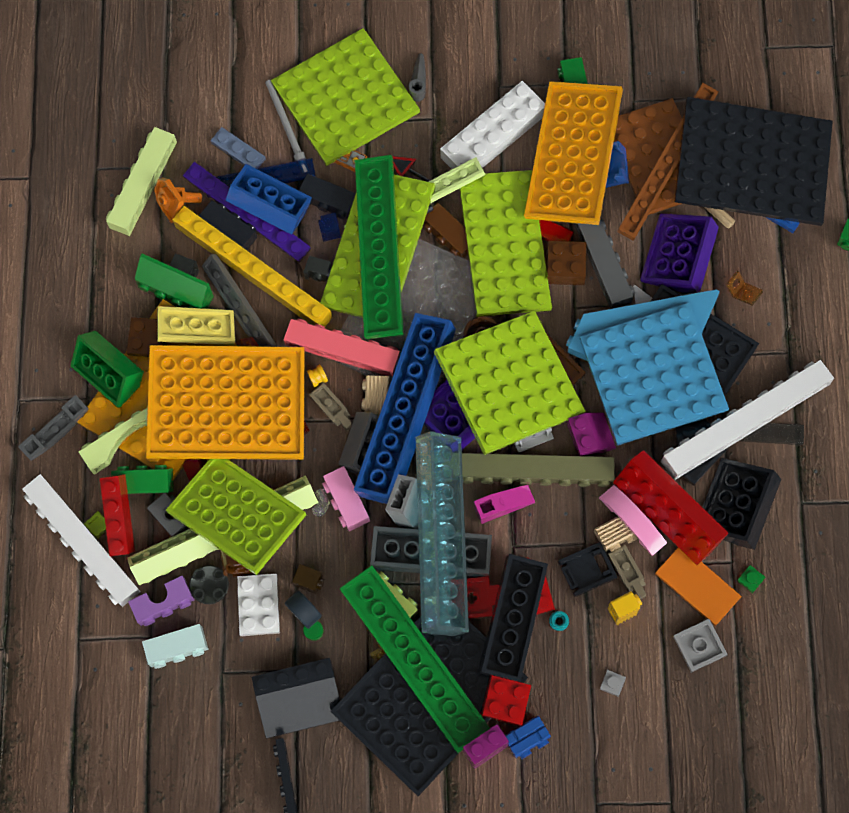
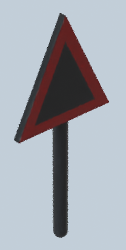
(403, 165)

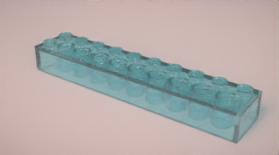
(441, 534)

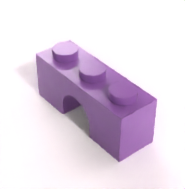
(177, 596)

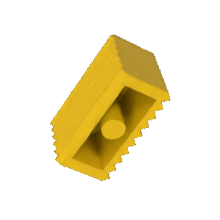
(624, 607)

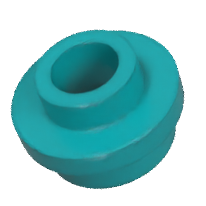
(559, 614)

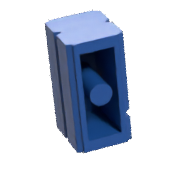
(528, 737)

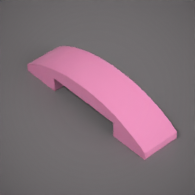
(634, 519)

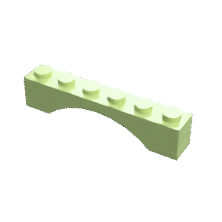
(101, 452)

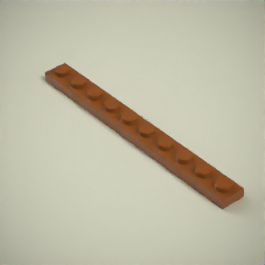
(659, 176)

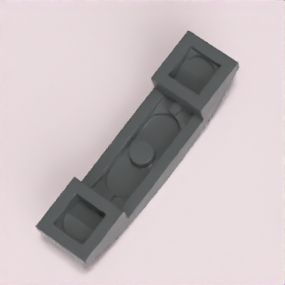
(55, 429)

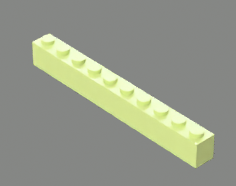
(188, 545)

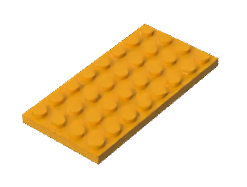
(573, 153)

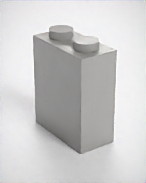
(404, 503)

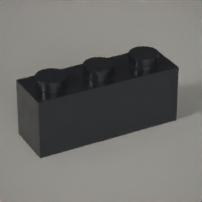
(328, 196)
(229, 224)

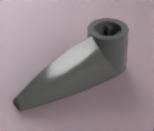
(418, 80)

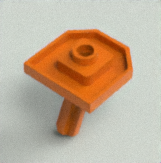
(173, 198)

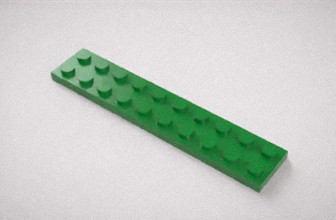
(378, 247)
(414, 659)

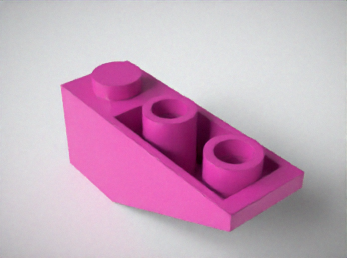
(503, 503)

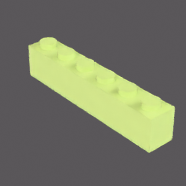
(141, 181)

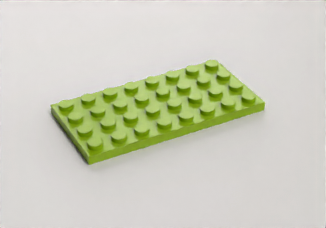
(504, 246)
(344, 285)

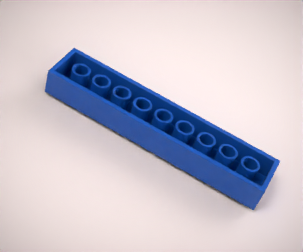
(404, 408)

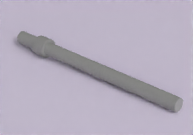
(285, 122)

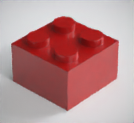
(505, 700)

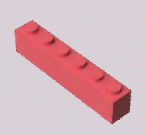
(342, 348)

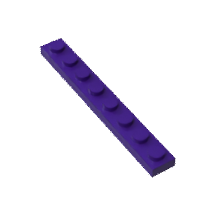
(218, 191)

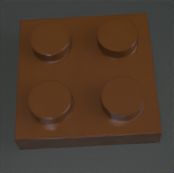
(142, 335)

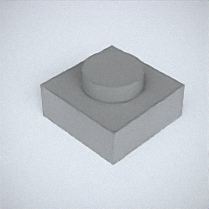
(612, 683)

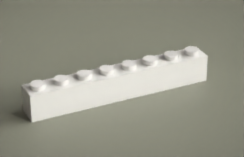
(80, 539)

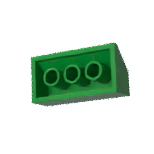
(172, 284)
(106, 368)

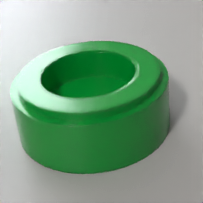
(315, 632)

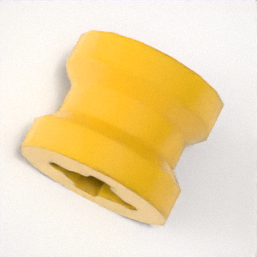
(317, 376)

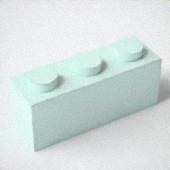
(175, 646)

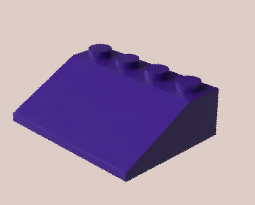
(680, 252)
(447, 416)

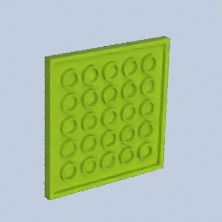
(345, 96)
(509, 382)

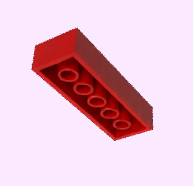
(670, 507)

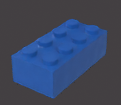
(268, 199)

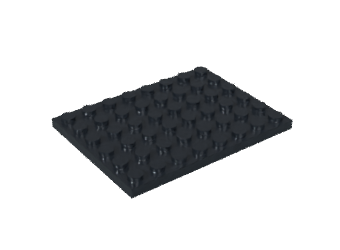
(754, 161)
(394, 722)

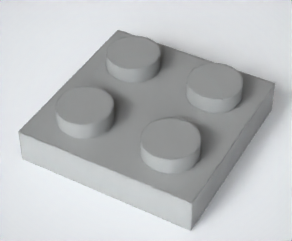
(700, 645)

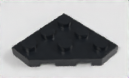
(689, 430)

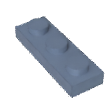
(237, 149)

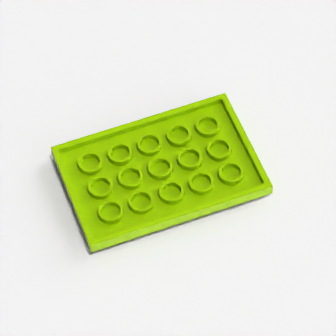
(236, 513)

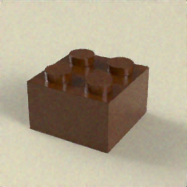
(566, 263)

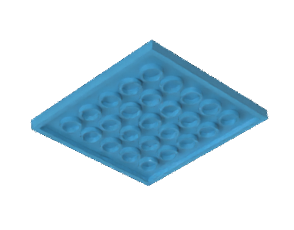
(654, 374)

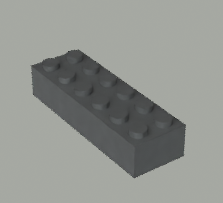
(399, 551)

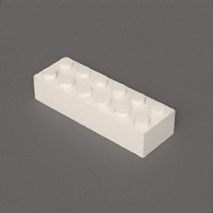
(495, 128)

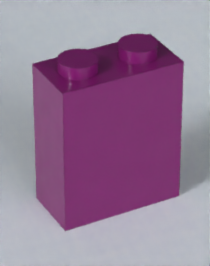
(485, 746)

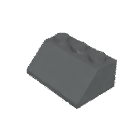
(358, 441)

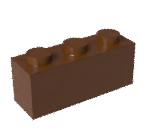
(447, 230)

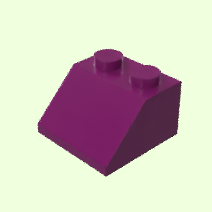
(590, 434)

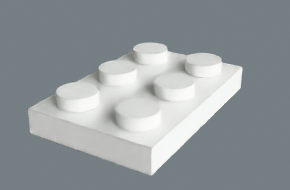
(258, 605)

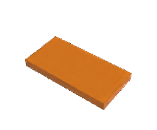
(698, 586)

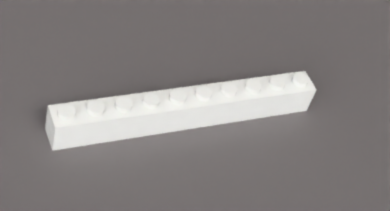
(747, 419)

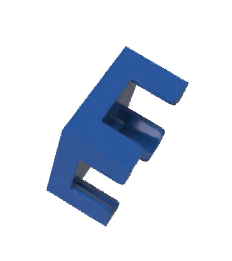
(618, 166)

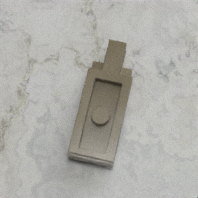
(331, 406)
(628, 571)

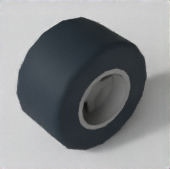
(303, 609)

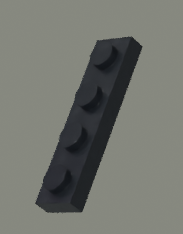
(283, 771)

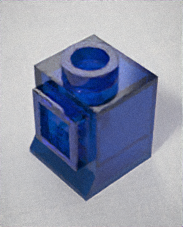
(329, 227)

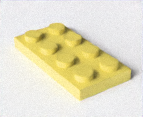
(195, 325)

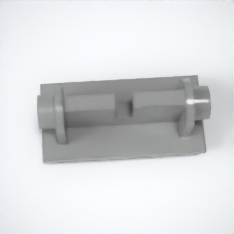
(534, 440)

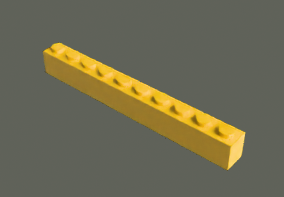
(252, 268)

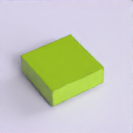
(96, 524)

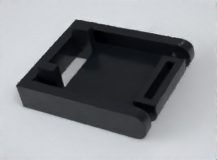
(584, 572)

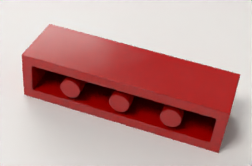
(117, 515)

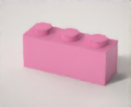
(345, 499)

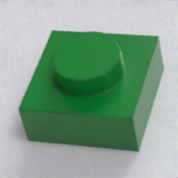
(751, 579)

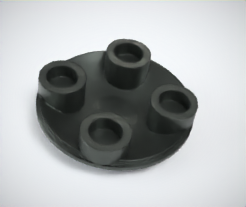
(208, 584)

